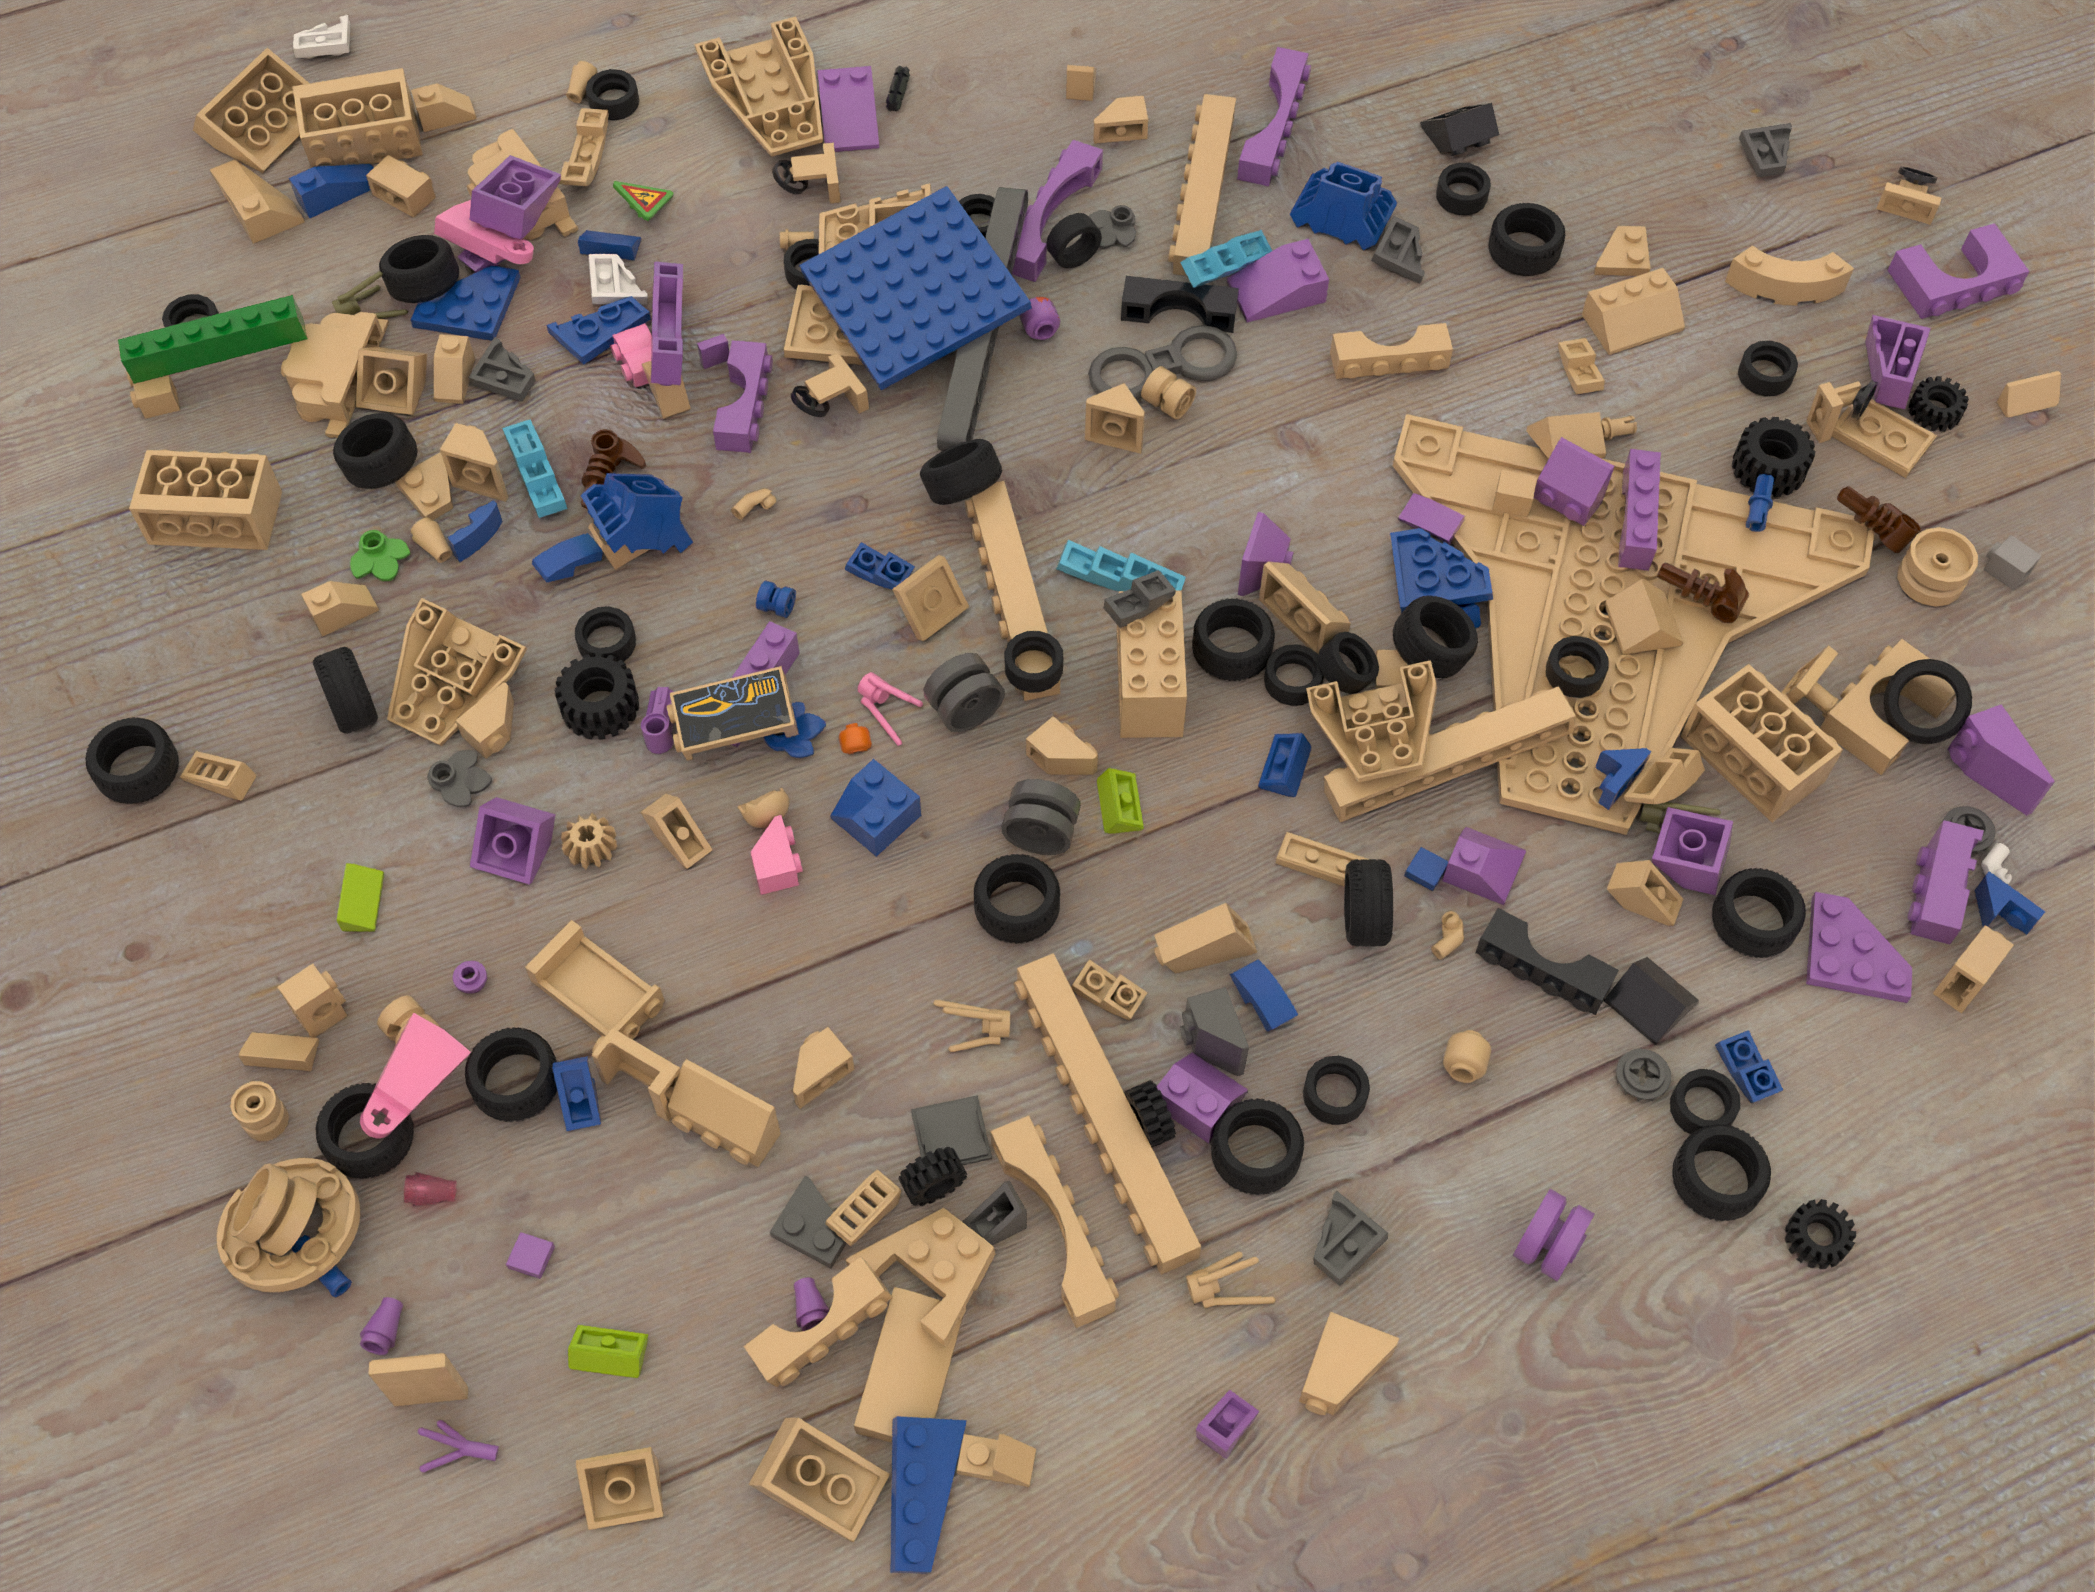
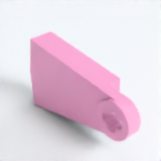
(482, 241)
(414, 1070)

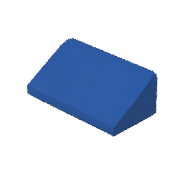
(608, 243)
(1285, 764)

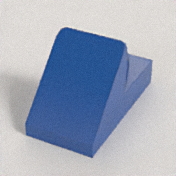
(1621, 770)
(1998, 898)
(577, 1093)

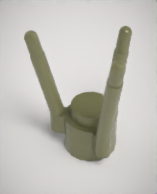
(348, 303)
(1655, 813)

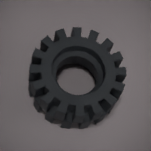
(1943, 392)
(1151, 1112)
(932, 1176)
(1834, 1221)

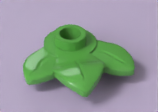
(379, 559)

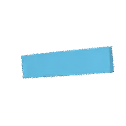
(1225, 258)
(534, 468)
(1110, 568)

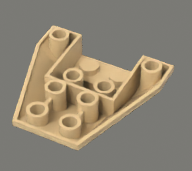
(446, 671)
(1380, 728)

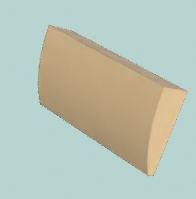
(905, 1369)

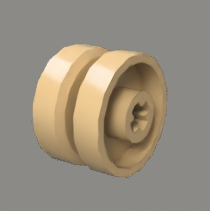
(1937, 566)
(274, 1209)

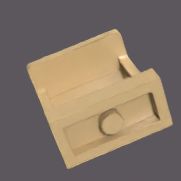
(620, 1053)

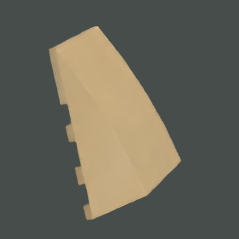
(850, 220)

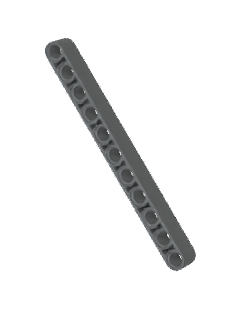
(975, 357)

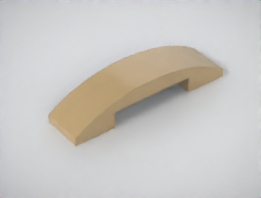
(587, 148)

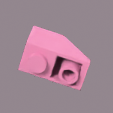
(773, 860)

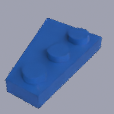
(592, 334)

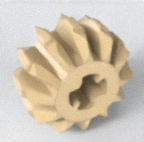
(589, 841)

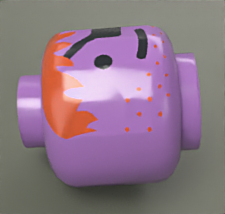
(1041, 320)

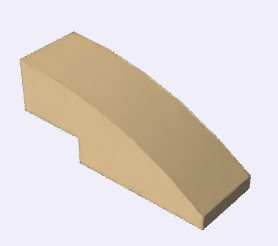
(1666, 777)

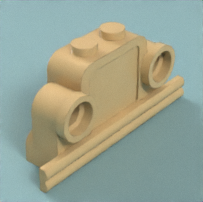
(491, 156)
(325, 367)

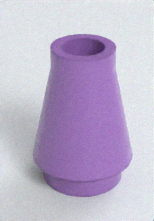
(809, 1304)
(382, 1328)

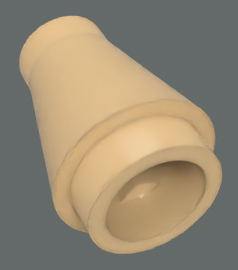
(580, 76)
(431, 539)

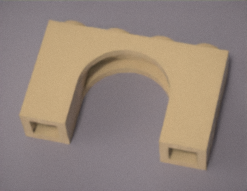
(1857, 725)

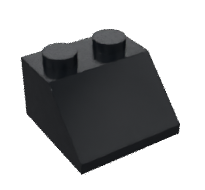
(1462, 128)

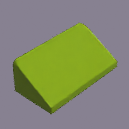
(1119, 801)
(360, 898)
(607, 1351)

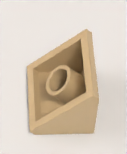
(1115, 419)
(1580, 429)
(1642, 619)
(620, 1488)

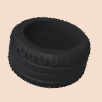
(1528, 219)
(419, 269)
(382, 466)
(961, 472)
(1233, 614)
(1448, 622)
(1935, 668)
(345, 690)
(121, 737)
(1017, 869)
(1768, 886)
(1368, 902)
(497, 1047)
(1263, 1114)
(1735, 1144)
(366, 1163)

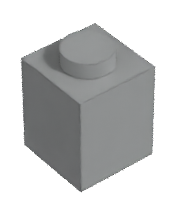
(2011, 562)

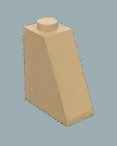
(1205, 940)
(1973, 969)
(1344, 1362)

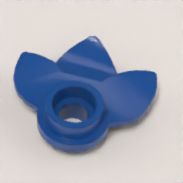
(799, 745)

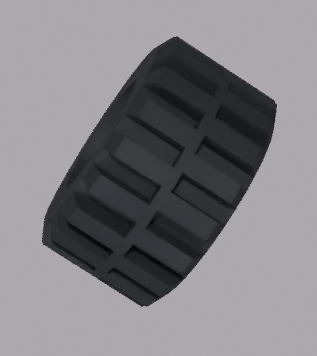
(1779, 440)
(596, 675)

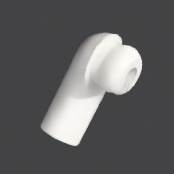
(1994, 860)

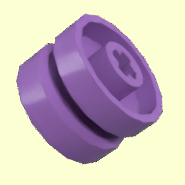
(1558, 1237)

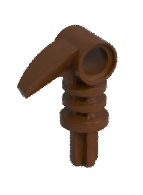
(607, 455)
(1890, 523)
(1726, 600)

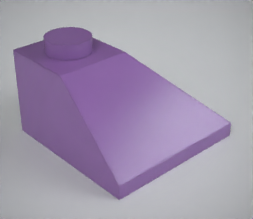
(1265, 544)
(1483, 865)

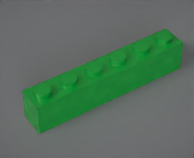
(212, 339)

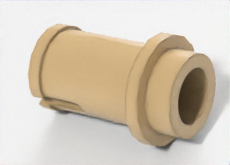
(789, 238)
(1618, 427)

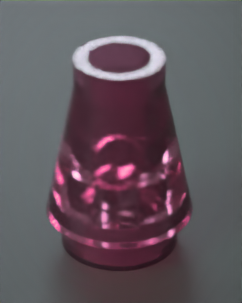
(428, 1189)

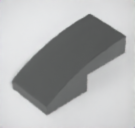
(1143, 598)

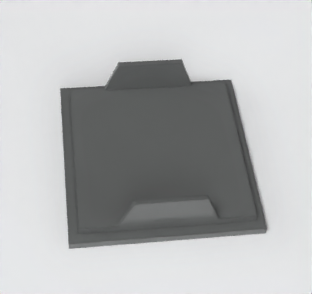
(953, 1125)

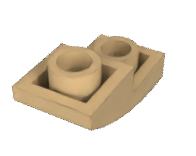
(1108, 992)

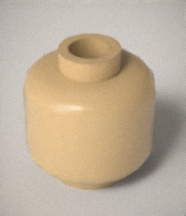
(1467, 1056)

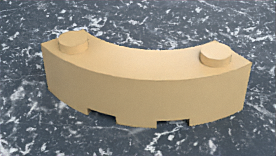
(1788, 280)

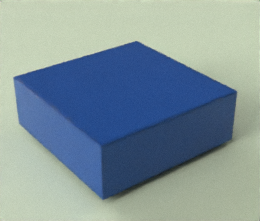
(1426, 869)

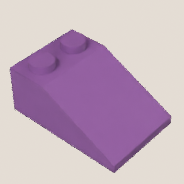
(848, 108)
(513, 197)
(1281, 282)
(2001, 759)

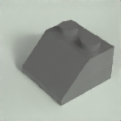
(1215, 1031)

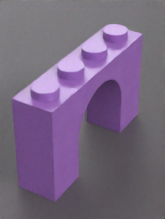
(1935, 292)

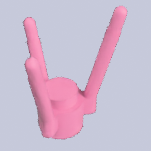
(877, 691)

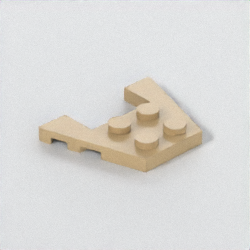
(944, 1257)

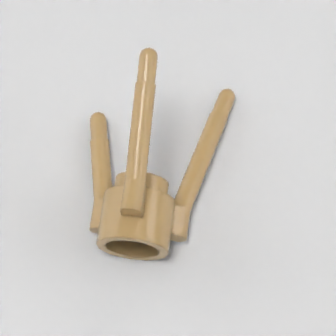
(994, 1022)
(1204, 1283)

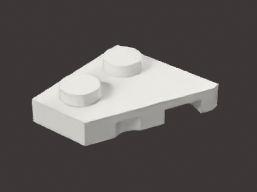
(323, 40)
(612, 281)

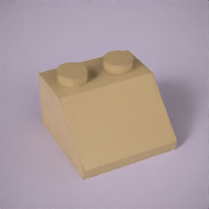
(390, 379)
(472, 462)

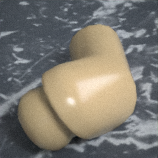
(752, 499)
(1452, 935)

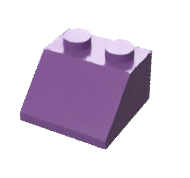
(1573, 482)
(511, 839)
(1693, 849)
(1199, 1094)

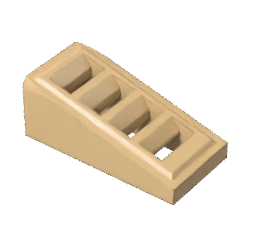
(234, 785)
(880, 1192)

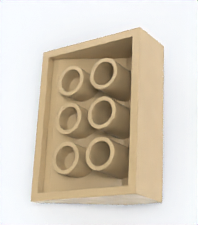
(254, 113)

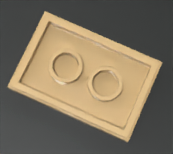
(1884, 437)
(418, 1379)

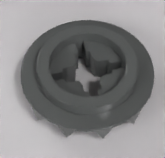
(1976, 819)
(1655, 1068)

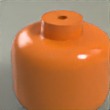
(855, 739)

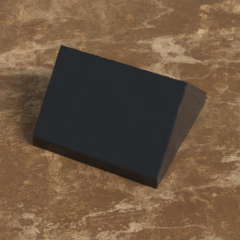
(1650, 999)

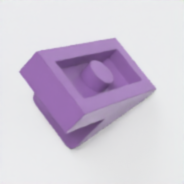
(1226, 1423)

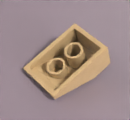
(819, 1478)

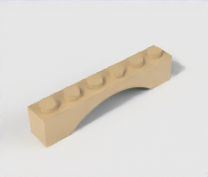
(1024, 1158)

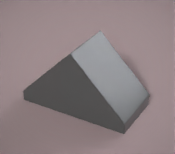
(999, 1215)

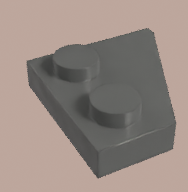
(1401, 250)
(804, 1226)
(1346, 1240)

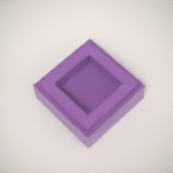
(713, 351)
(530, 1255)

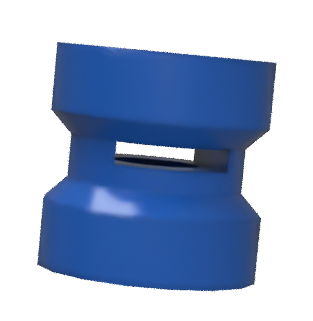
(775, 599)

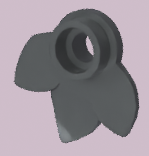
(1115, 225)
(462, 780)

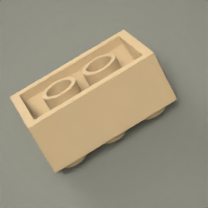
(1634, 311)
(1300, 605)
(723, 1114)

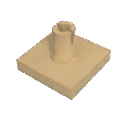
(930, 598)
(1805, 682)

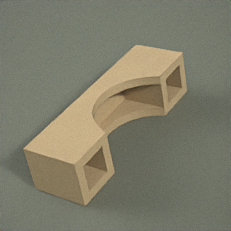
(1358, 356)
(856, 1296)

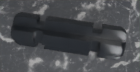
(897, 88)

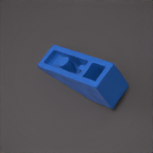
(329, 186)

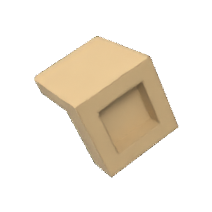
(1514, 493)

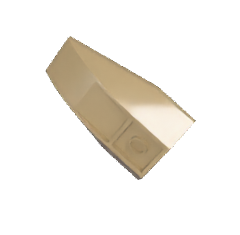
(769, 86)

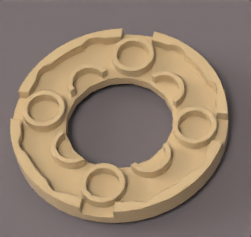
(318, 1255)

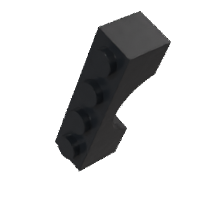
(1148, 297)
(1580, 982)

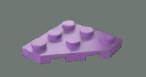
(1852, 954)

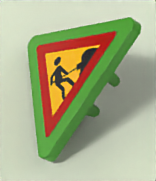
(643, 199)

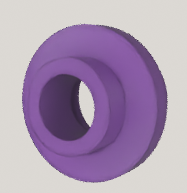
(473, 984)

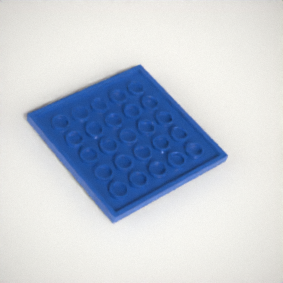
(915, 287)

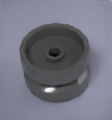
(964, 692)
(1041, 817)

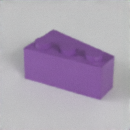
(1894, 358)
(1943, 882)

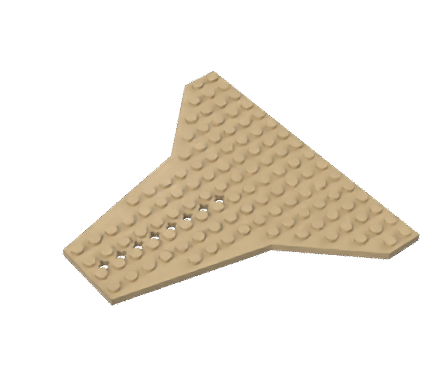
(1555, 581)

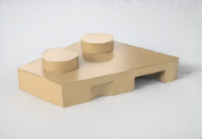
(1625, 253)
(428, 488)

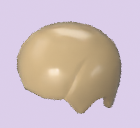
(762, 810)

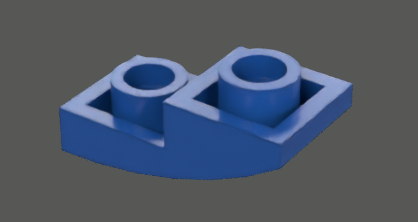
(483, 526)
(562, 558)
(878, 569)
(1265, 993)
(1747, 1068)

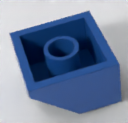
(876, 807)

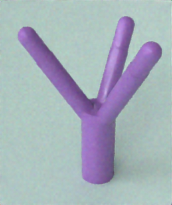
(465, 1447)

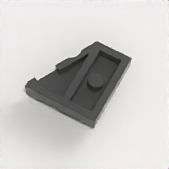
(1767, 148)
(502, 373)

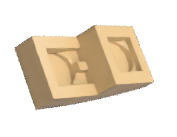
(1580, 366)

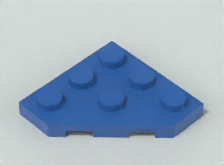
(471, 306)
(1436, 569)

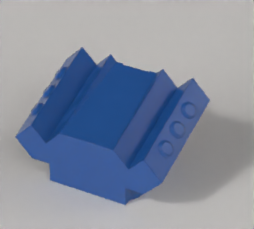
(1345, 204)
(637, 513)

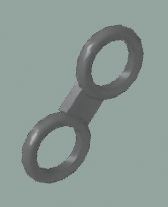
(1168, 357)

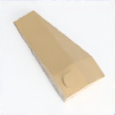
(255, 202)

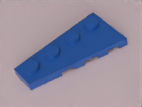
(922, 1477)

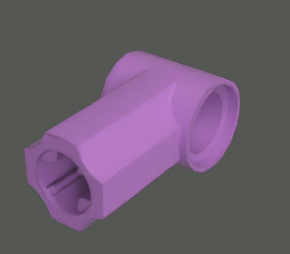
(656, 724)

